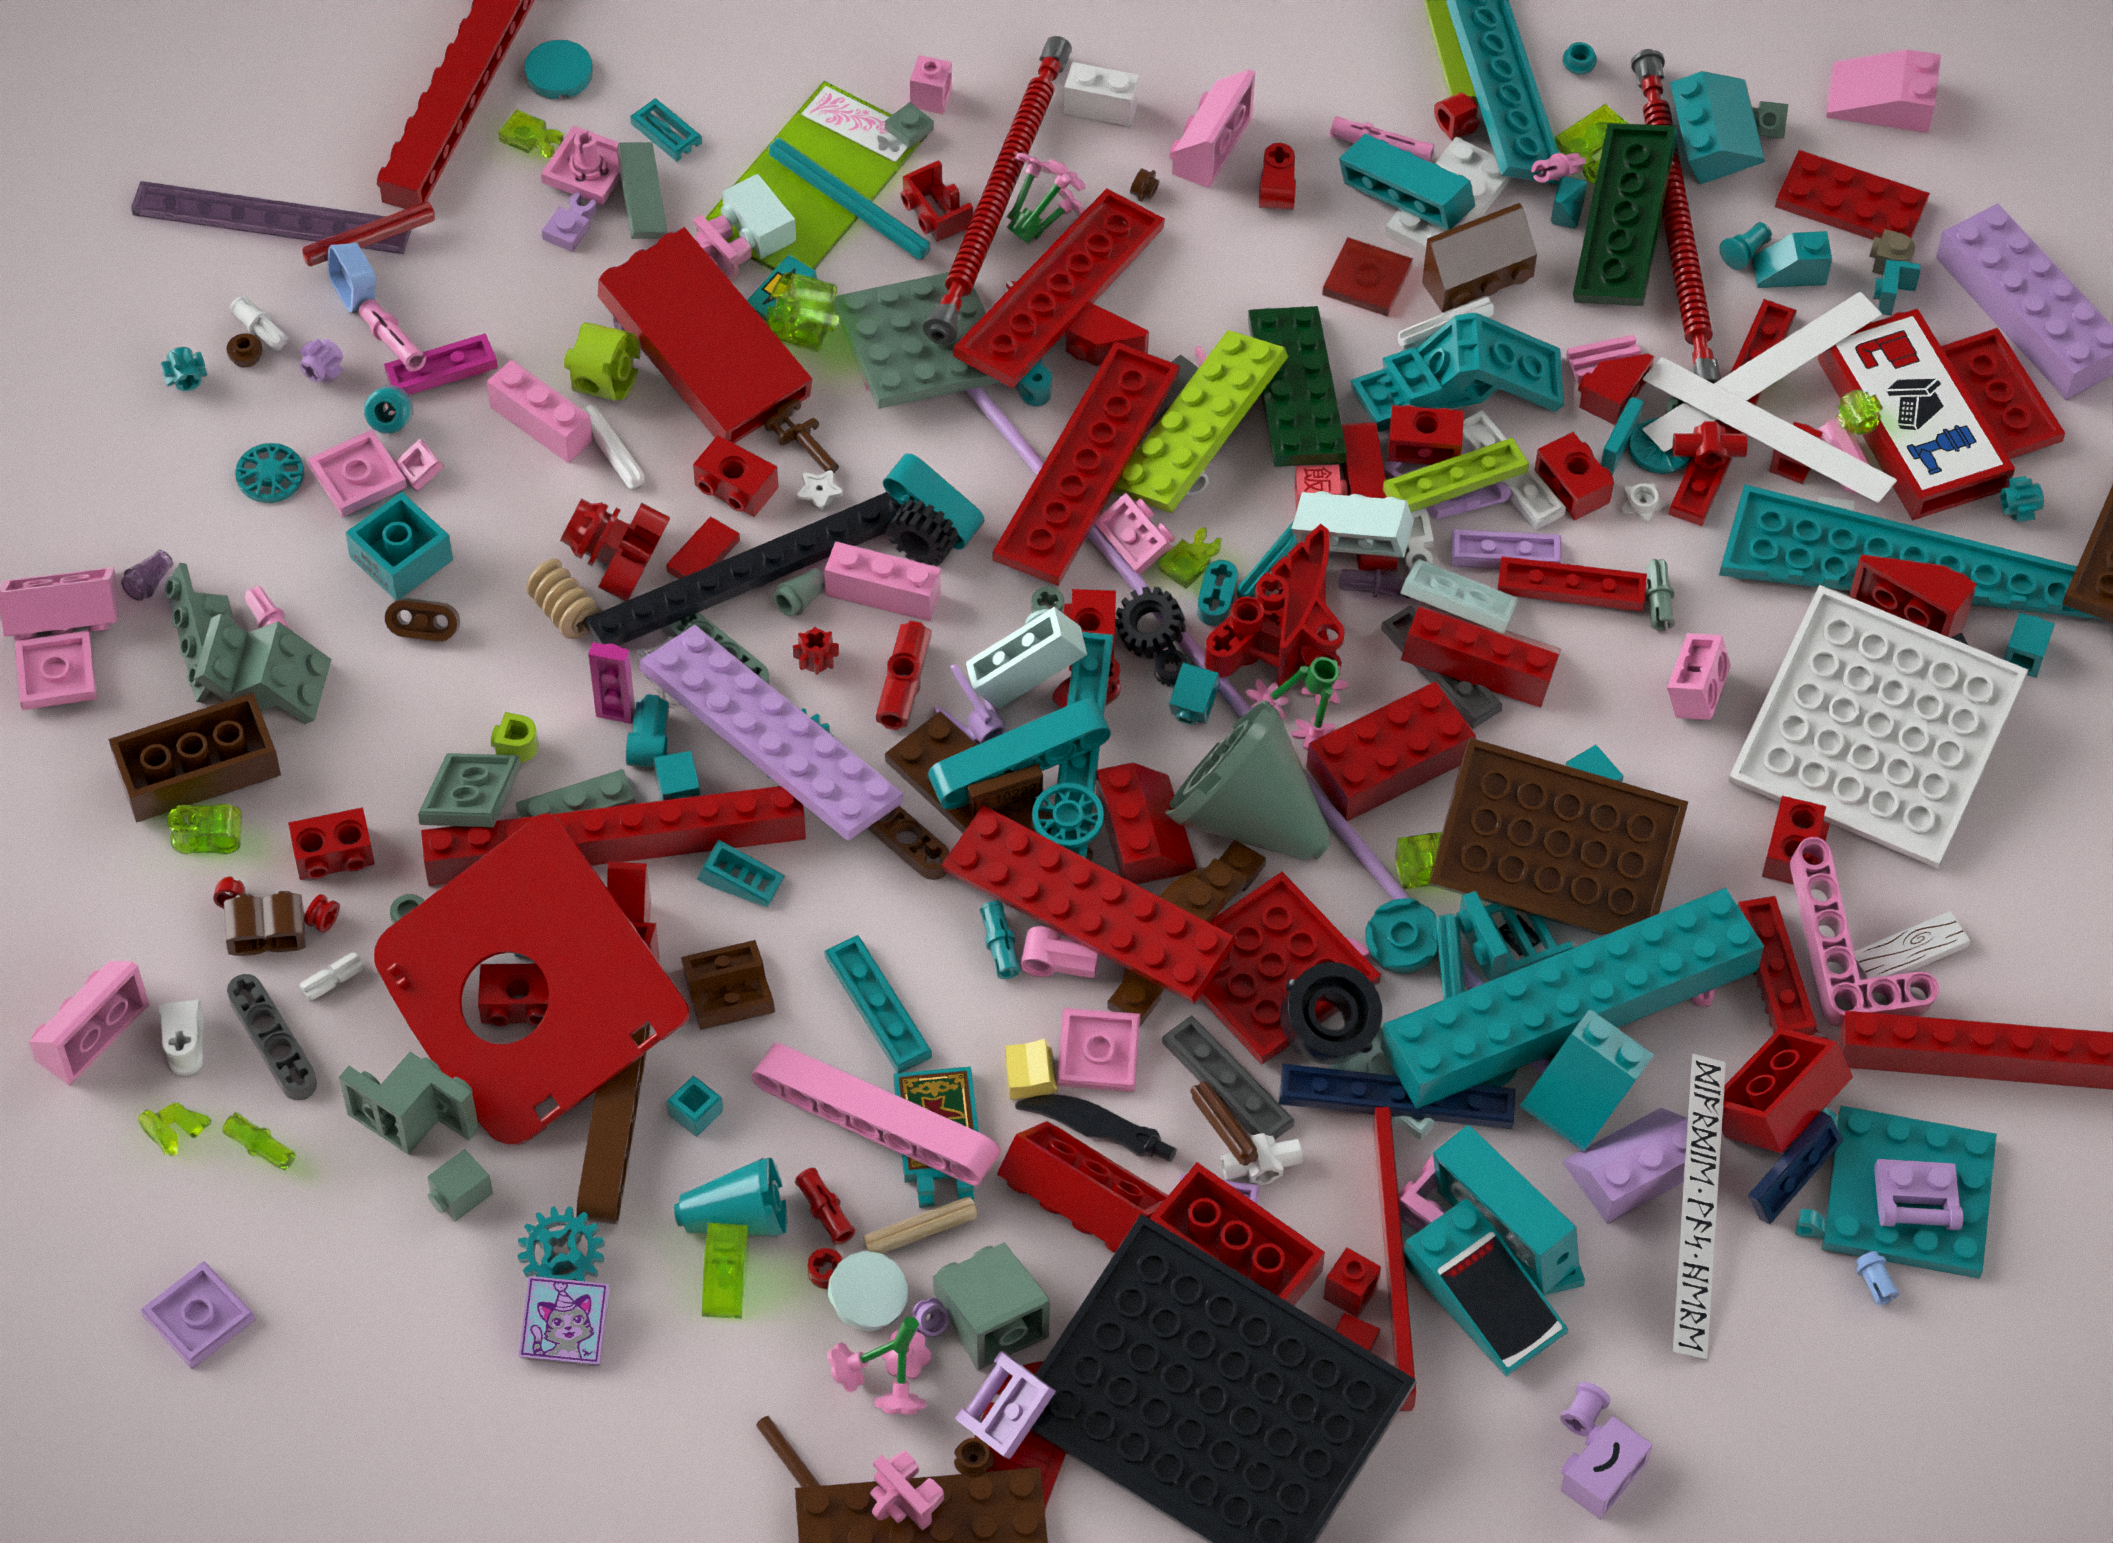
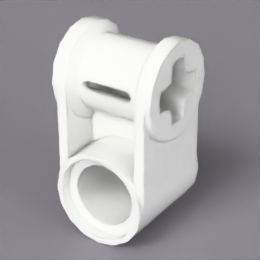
(182, 1035)

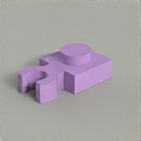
(569, 226)

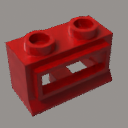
(929, 181)

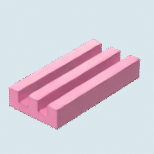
(1600, 351)

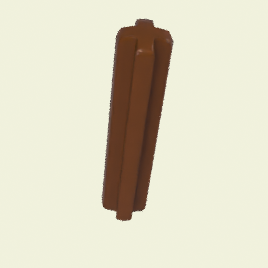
(1224, 1123)

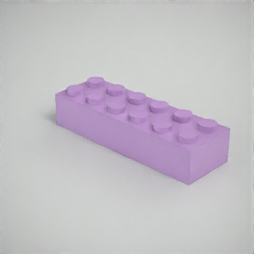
(2029, 299)

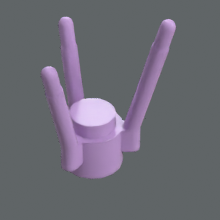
(983, 721)

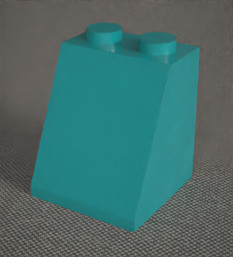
(1586, 1080)

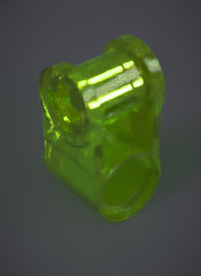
(209, 828)

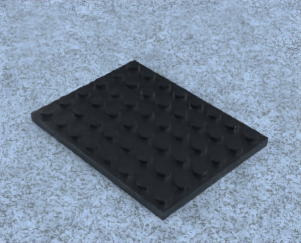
(1214, 1395)

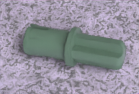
(1659, 594)

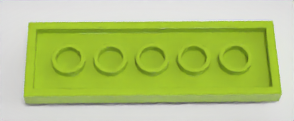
(1200, 420)

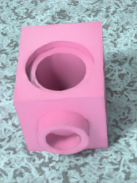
(931, 84)

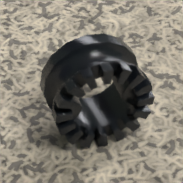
(1167, 656)

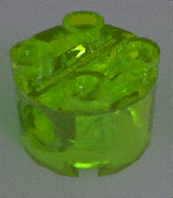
(802, 311)

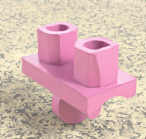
(712, 239)
(897, 1491)

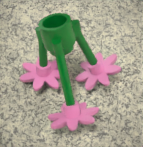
(1027, 224)
(1319, 680)

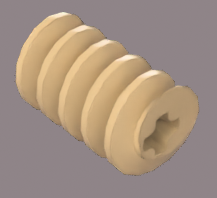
(561, 598)

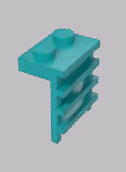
(1489, 943)

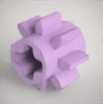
(321, 360)

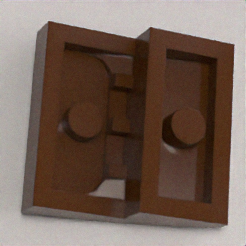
(727, 984)

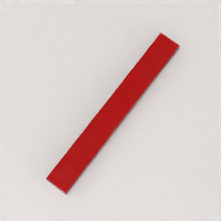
(1702, 485)
(1393, 1247)

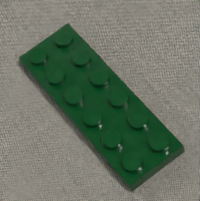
(1625, 214)
(1301, 396)

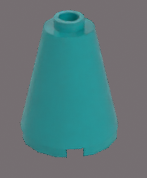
(739, 1198)

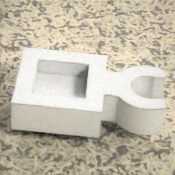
(1419, 539)

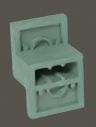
(265, 662)
(409, 1102)

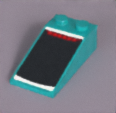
(1483, 1287)

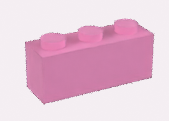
(540, 411)
(882, 581)

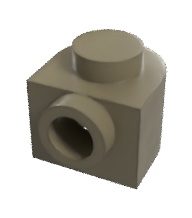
(1891, 247)

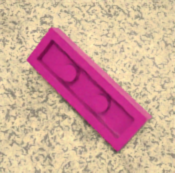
(444, 365)
(612, 682)

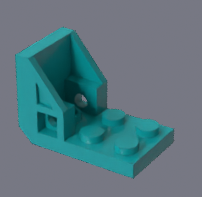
(1479, 356)

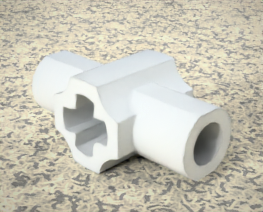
(1270, 1163)

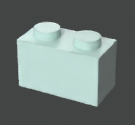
(758, 216)

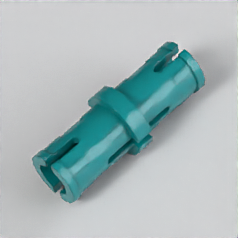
(1000, 940)

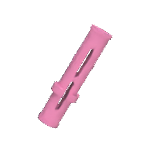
(1352, 132)
(376, 318)

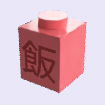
(1318, 478)

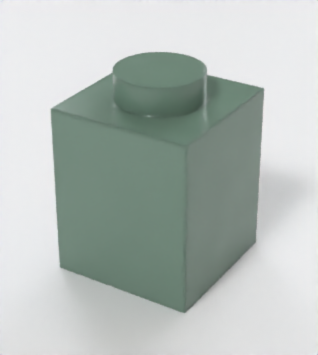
(459, 1185)

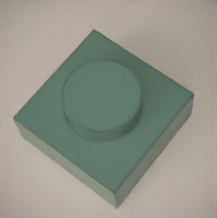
(909, 125)

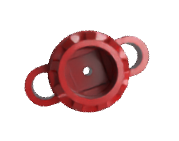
(615, 542)

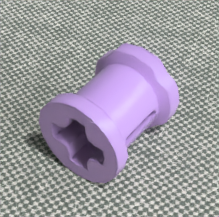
(1585, 1408)

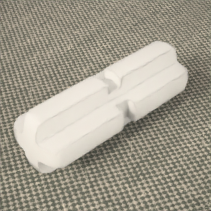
(326, 979)

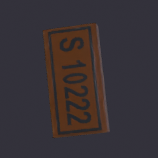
(1006, 789)

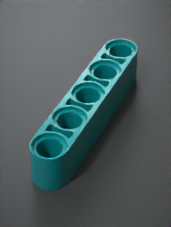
(1041, 742)

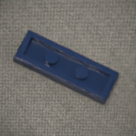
(1795, 1167)

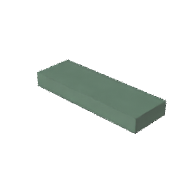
(641, 190)

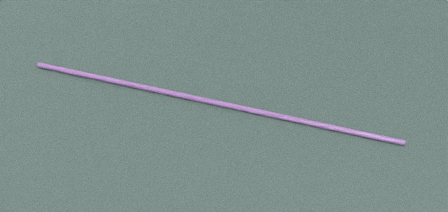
(1226, 689)

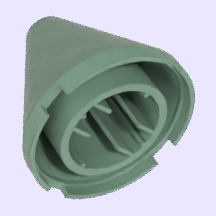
(1254, 790)

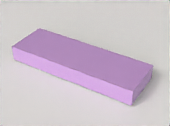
(1485, 548)

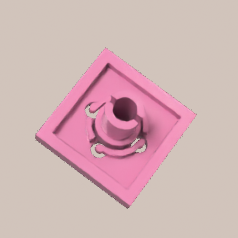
(590, 157)

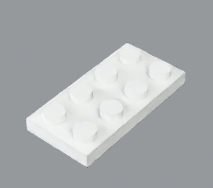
(1486, 184)

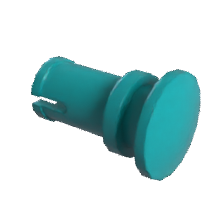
(1741, 248)

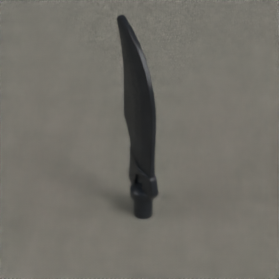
(1099, 1122)

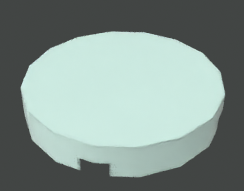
(868, 1291)

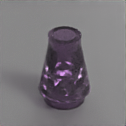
(144, 577)

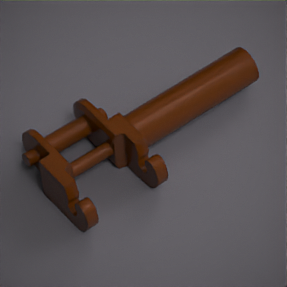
(800, 433)

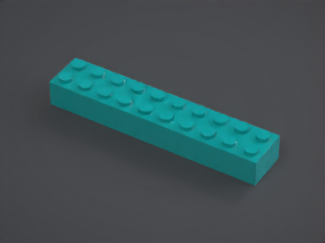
(1540, 1005)

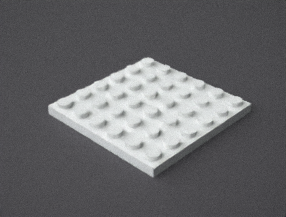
(1879, 725)

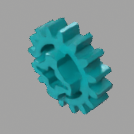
(571, 1235)

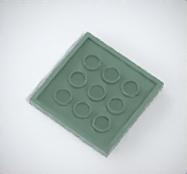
(893, 350)

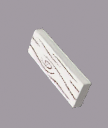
(1912, 948)

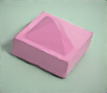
(419, 464)

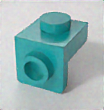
(1895, 276)

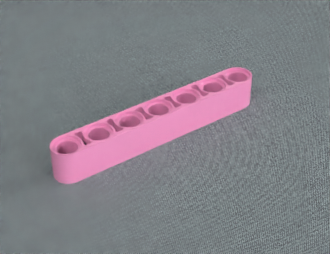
(876, 1114)

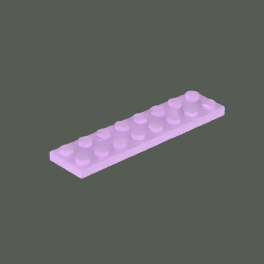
(771, 732)

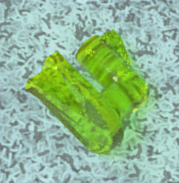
(158, 1128)

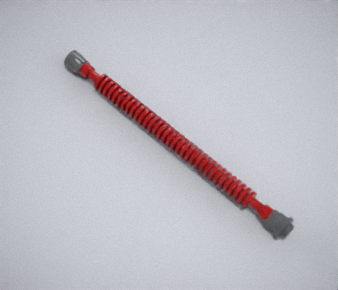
(1678, 227)
(943, 322)

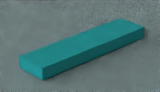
(878, 1004)

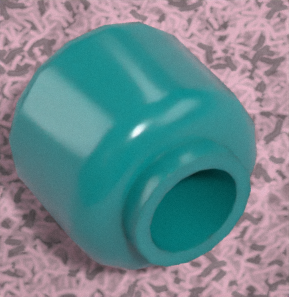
(380, 418)

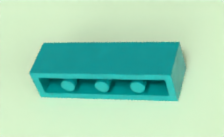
(1407, 182)

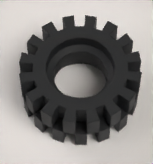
(922, 533)
(1142, 605)

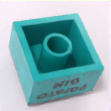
(399, 546)

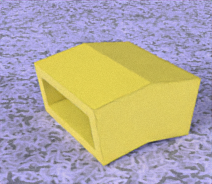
(1030, 1069)

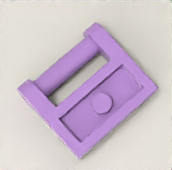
(1917, 1184)
(1014, 1409)

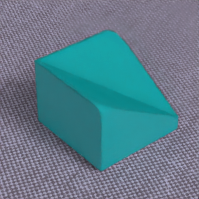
(1568, 202)
(695, 1105)

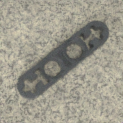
(274, 1035)

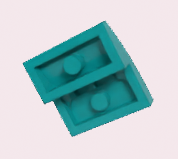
(1400, 383)

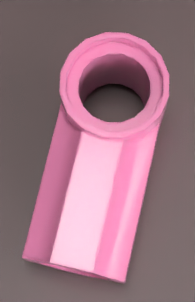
(1049, 953)

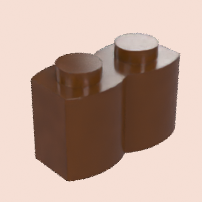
(264, 923)

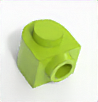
(515, 737)

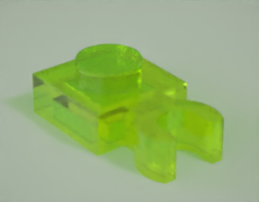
(527, 132)
(1189, 561)

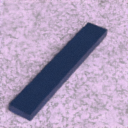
(1364, 1091)

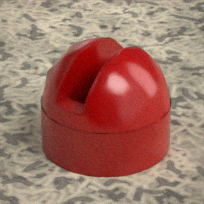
(227, 885)

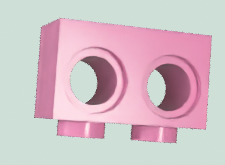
(1699, 676)

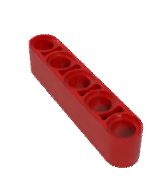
(1366, 477)

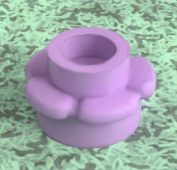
(938, 1320)

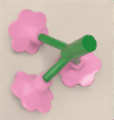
(904, 1358)

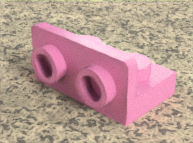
(1134, 534)

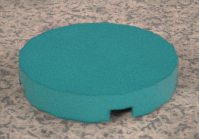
(558, 69)
(1402, 936)

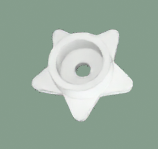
(1643, 492)
(819, 498)

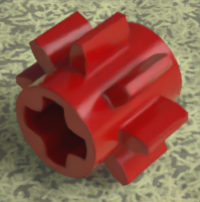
(815, 650)

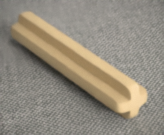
(921, 1226)

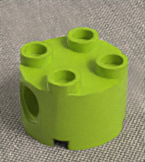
(603, 361)

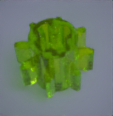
(1859, 412)

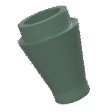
(796, 594)

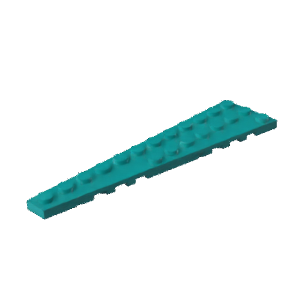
(1820, 544)

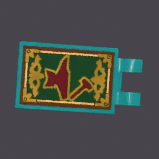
(949, 1095)

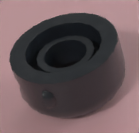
(1353, 997)

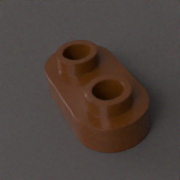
(423, 621)

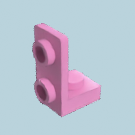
(1414, 1208)

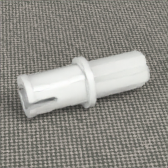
(258, 322)

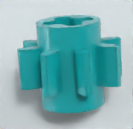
(183, 368)
(2022, 499)

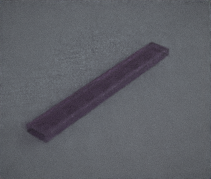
(254, 214)

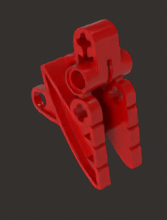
(1296, 609)

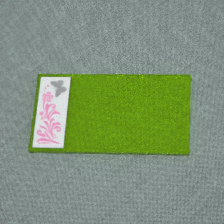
(846, 140)

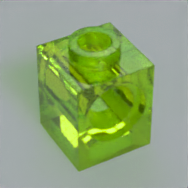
(1415, 858)

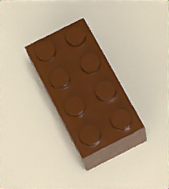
(195, 757)

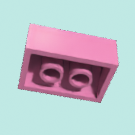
(1214, 129)
(59, 603)
(90, 1020)

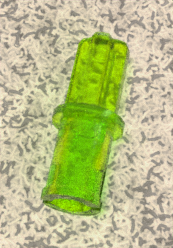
(258, 1141)

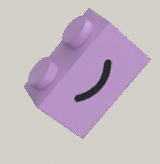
(1605, 1466)

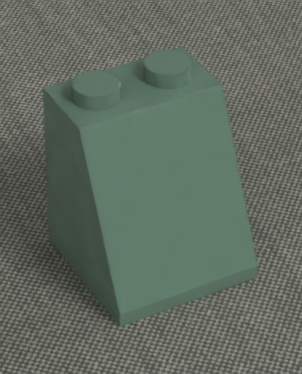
(993, 1304)

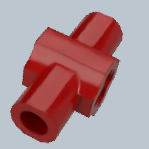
(1709, 445)

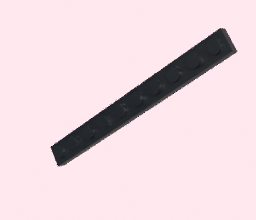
(742, 572)

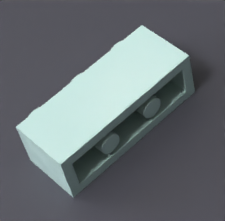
(1356, 522)
(1026, 658)

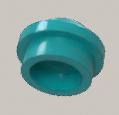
(1579, 58)

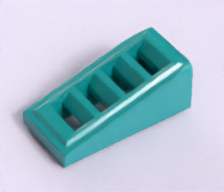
(736, 859)

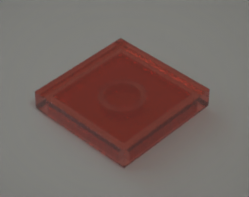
(1367, 276)

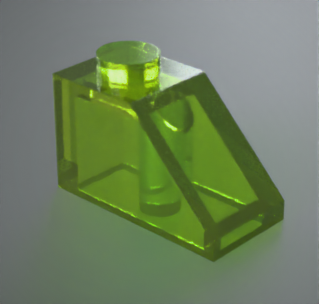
(725, 1270)

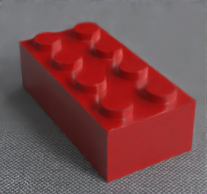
(1389, 751)
(1240, 1234)

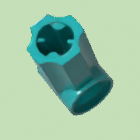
(648, 732)

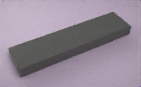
(1473, 702)
(1232, 1083)

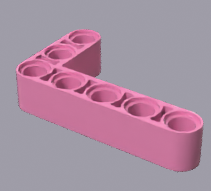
(1840, 949)

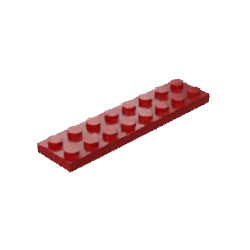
(1058, 287)
(1085, 463)
(1089, 904)

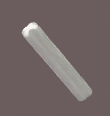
(1419, 333)
(614, 449)

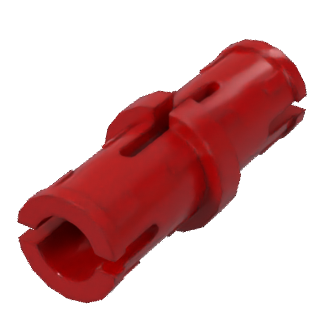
(825, 1206)

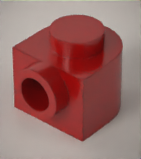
(1457, 115)

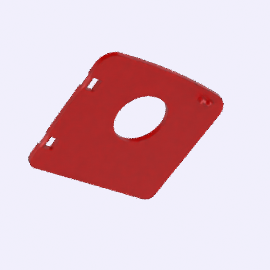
(602, 979)

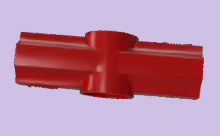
(908, 660)

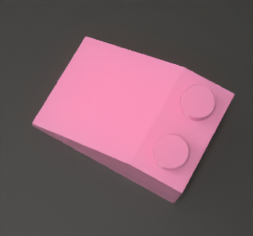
(1886, 89)

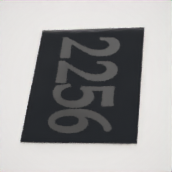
(1510, 940)

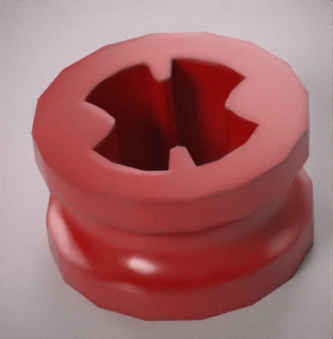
(322, 913)
(818, 1259)

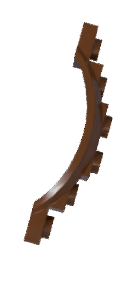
(1203, 895)

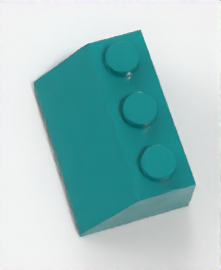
(1716, 124)

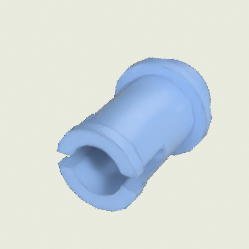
(1877, 1278)

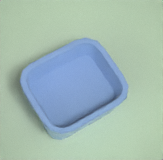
(351, 275)

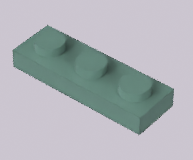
(594, 793)

